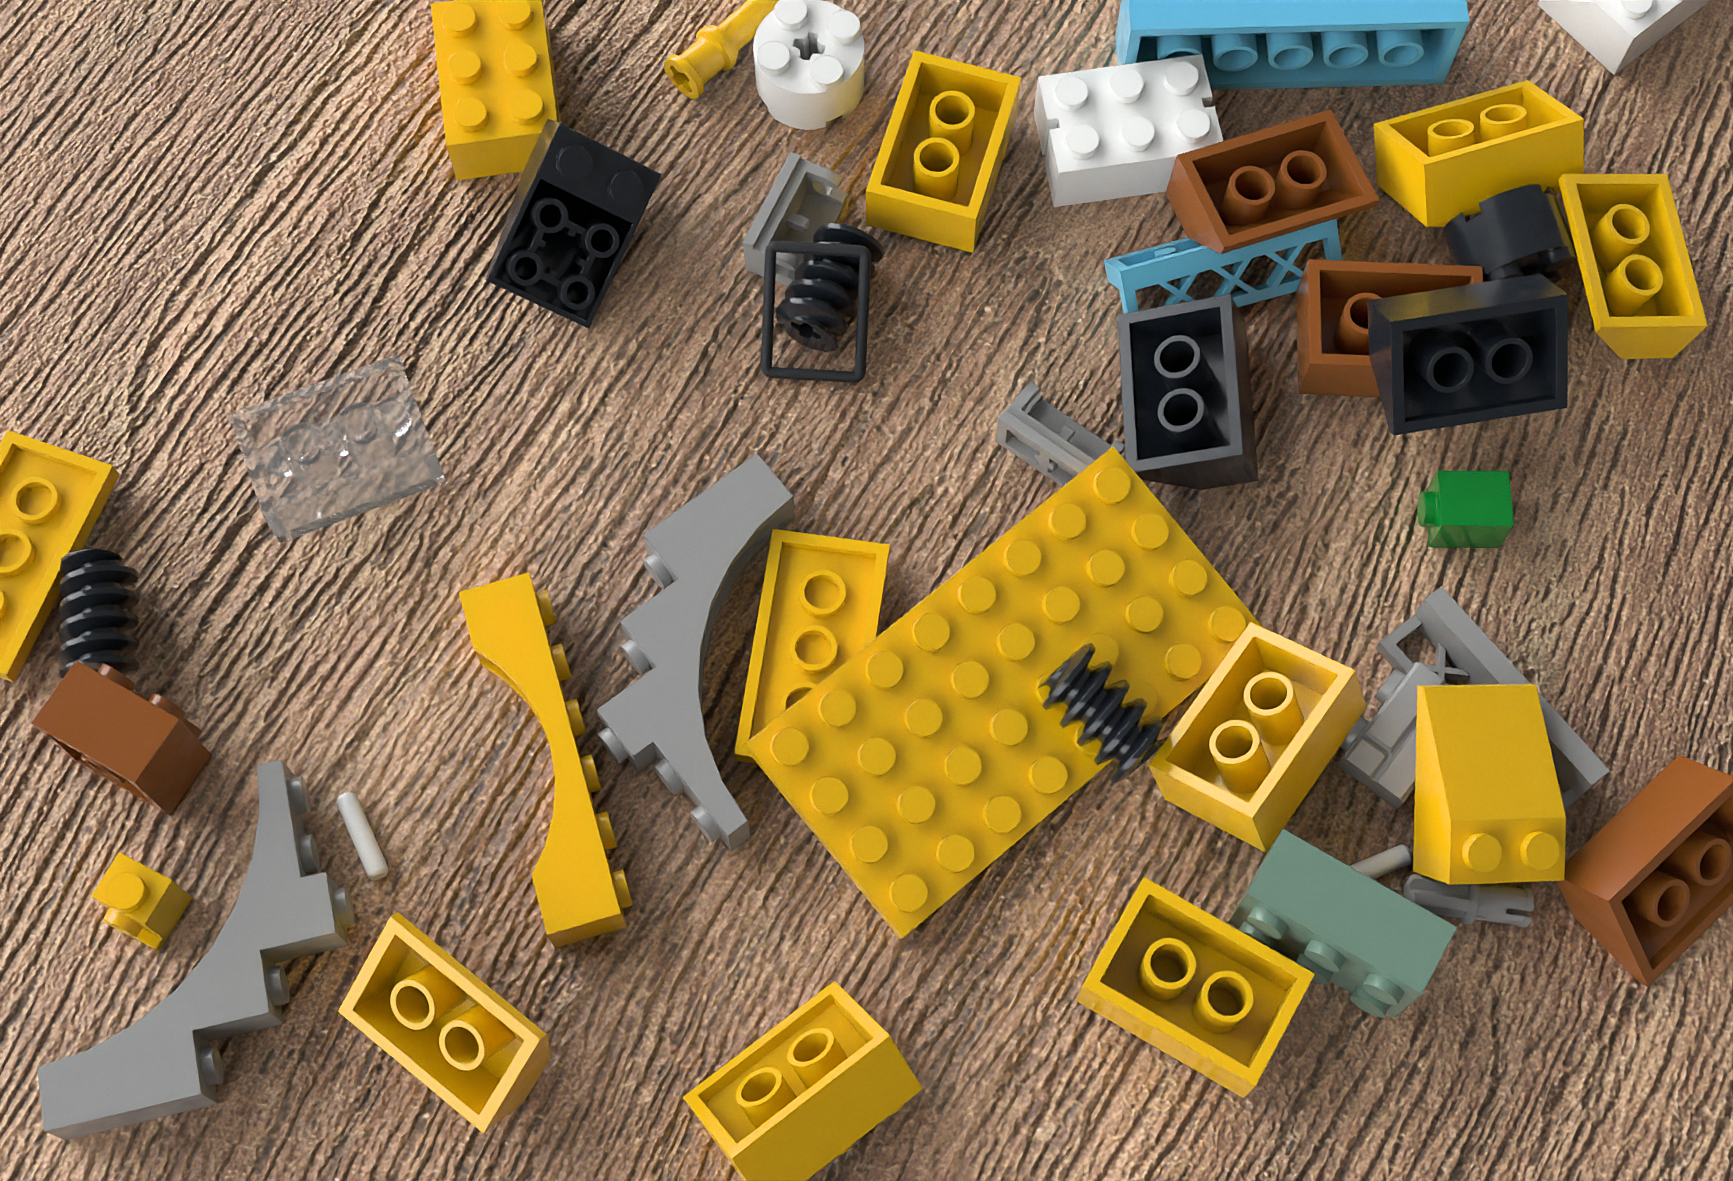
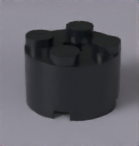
(1514, 236)

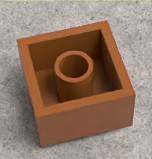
(124, 735)

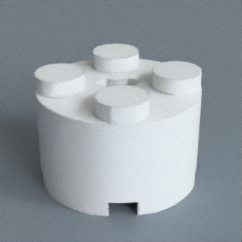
(809, 62)

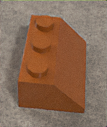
(1268, 183)
(1657, 869)

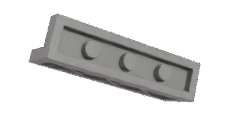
(1480, 661)

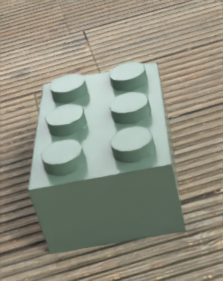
(1342, 926)

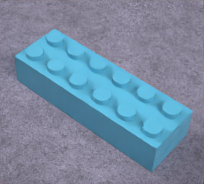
(1298, 40)

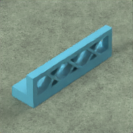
(1188, 258)

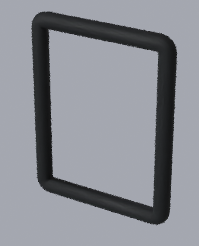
(862, 311)

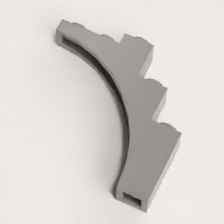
(699, 558)
(166, 1056)

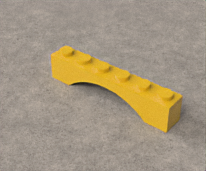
(573, 874)

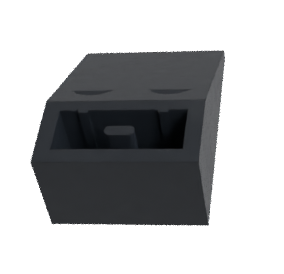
(570, 223)

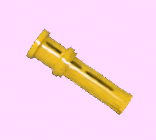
(716, 48)

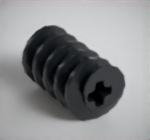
(825, 289)
(94, 611)
(1103, 712)

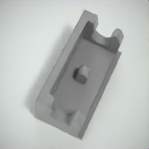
(793, 211)
(1049, 437)

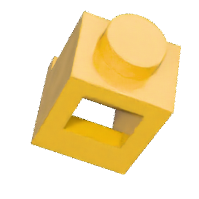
(140, 901)

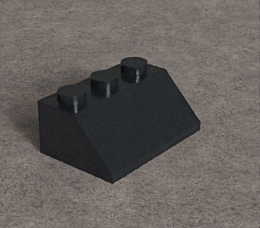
(1470, 353)
(1188, 394)

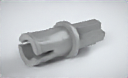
(1471, 901)

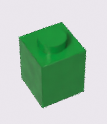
(1467, 509)

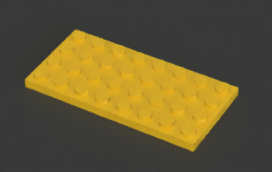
(935, 734)

